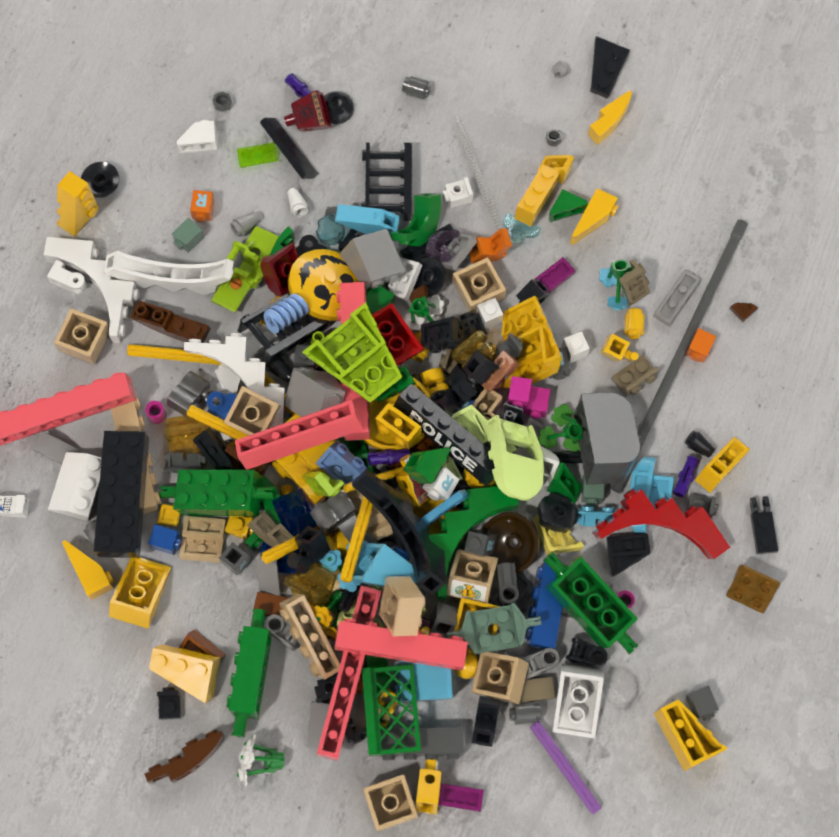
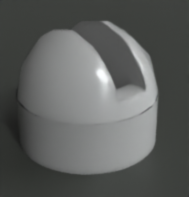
(559, 70)

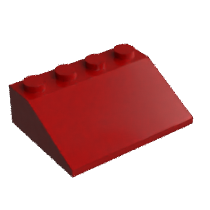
(397, 334)

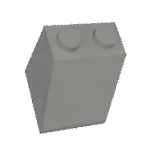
(373, 259)
(312, 391)

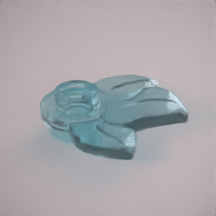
(519, 231)

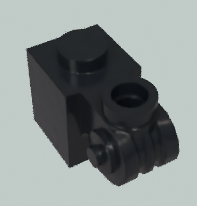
(312, 548)

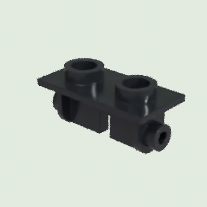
(513, 414)

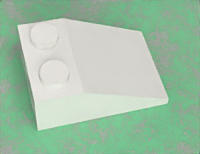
(578, 701)

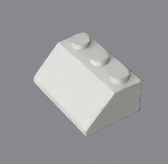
(76, 485)

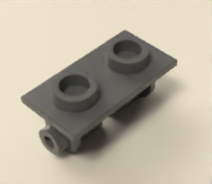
(176, 461)

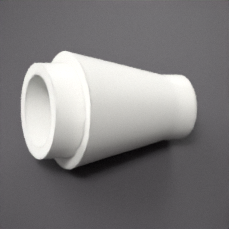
(297, 203)

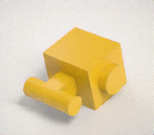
(616, 349)

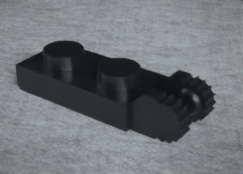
(215, 451)
(763, 527)

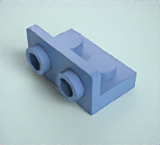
(341, 463)

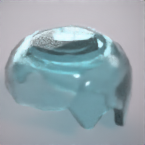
(329, 231)

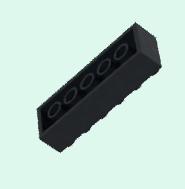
(121, 494)

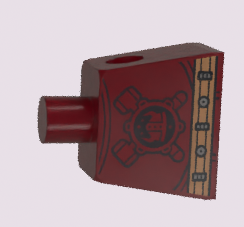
(309, 113)

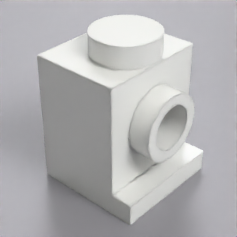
(456, 199)

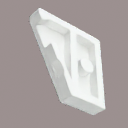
(404, 286)

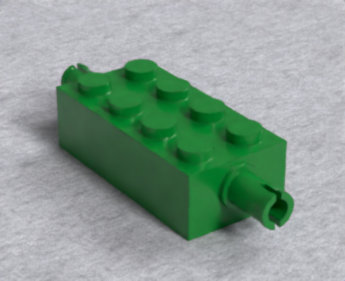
(218, 493)
(591, 602)
(250, 673)

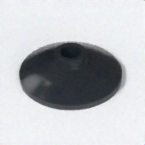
(101, 172)
(431, 267)

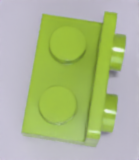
(322, 484)

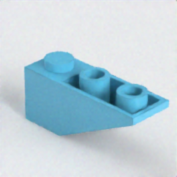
(366, 219)

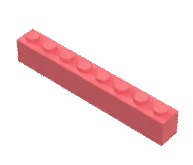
(350, 298)
(66, 407)
(346, 681)

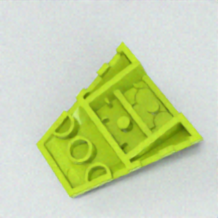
(357, 356)

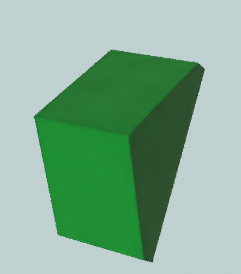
(567, 206)
(565, 483)

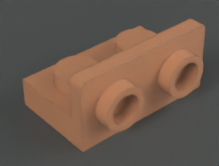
(507, 365)

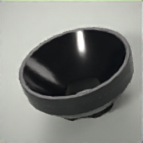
(341, 113)

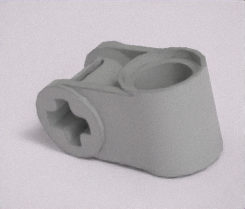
(282, 634)
(538, 664)

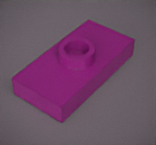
(556, 274)
(460, 797)

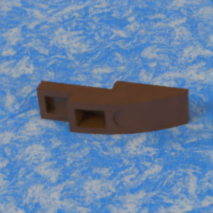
(168, 323)
(195, 755)

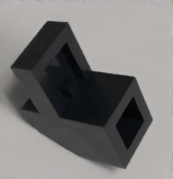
(485, 721)

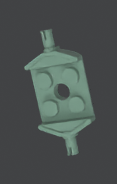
(507, 618)

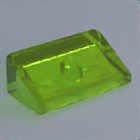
(257, 154)

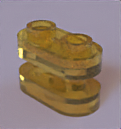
(474, 343)

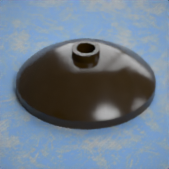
(510, 526)

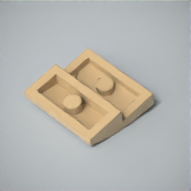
(202, 539)

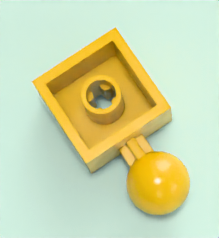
(471, 660)

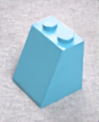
(379, 562)
(430, 682)

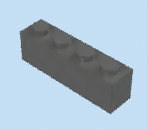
(433, 742)

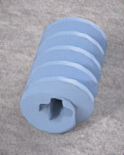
(285, 312)

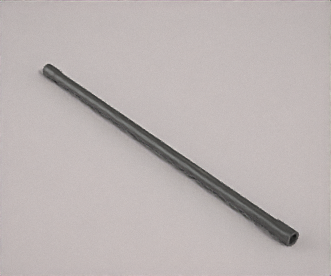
(682, 349)

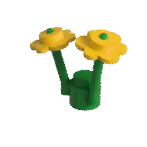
(324, 618)

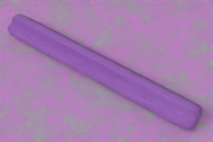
(565, 767)

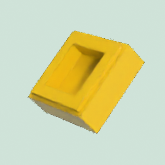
(168, 516)

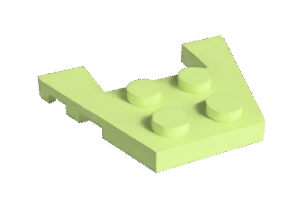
(478, 426)

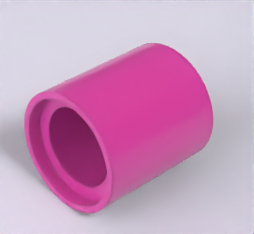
(152, 406)
(627, 594)

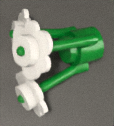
(423, 308)
(272, 760)

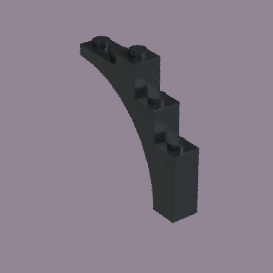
(397, 509)

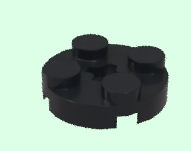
(550, 519)

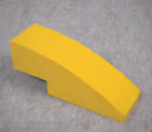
(609, 118)

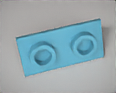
(589, 514)

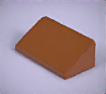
(196, 642)

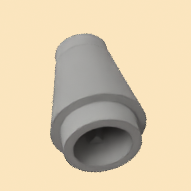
(243, 224)

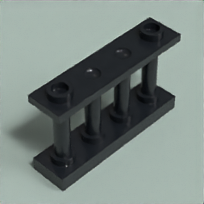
(404, 173)
(287, 342)

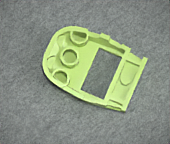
(515, 474)

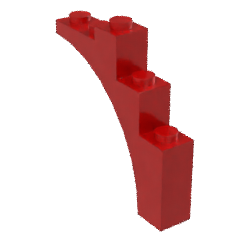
(694, 525)

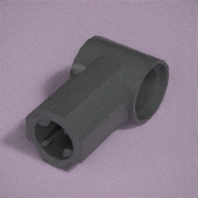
(507, 582)

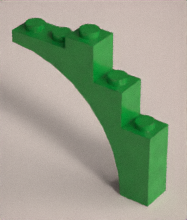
(481, 505)

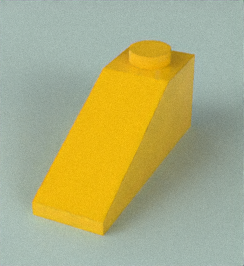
(595, 215)
(721, 465)
(91, 575)

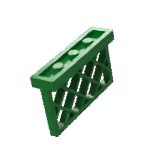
(372, 711)

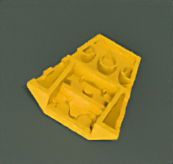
(540, 352)

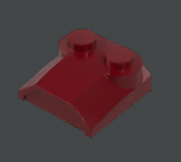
(277, 269)

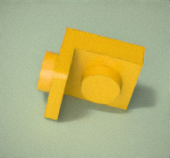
(238, 527)

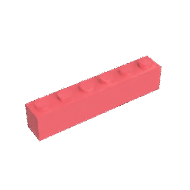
(298, 435)
(419, 649)

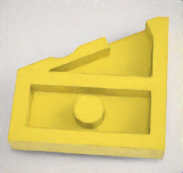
(556, 541)

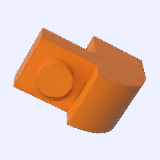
(491, 247)

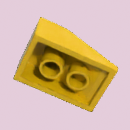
(139, 592)

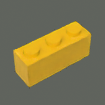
(536, 195)

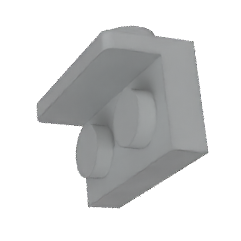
(458, 250)

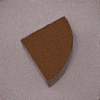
(419, 293)
(743, 310)

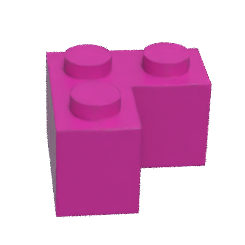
(529, 398)

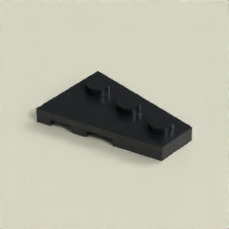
(607, 65)

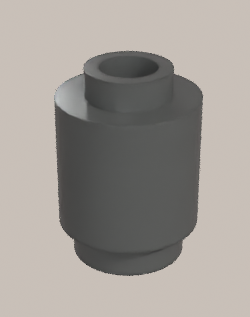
(416, 87)
(525, 713)

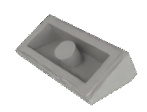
(268, 576)

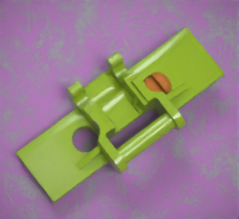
(249, 274)

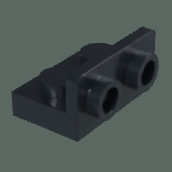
(469, 324)
(440, 335)

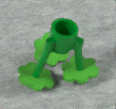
(571, 432)

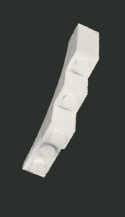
(83, 258)
(174, 277)
(233, 356)
(230, 381)

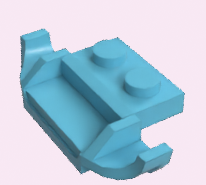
(653, 486)

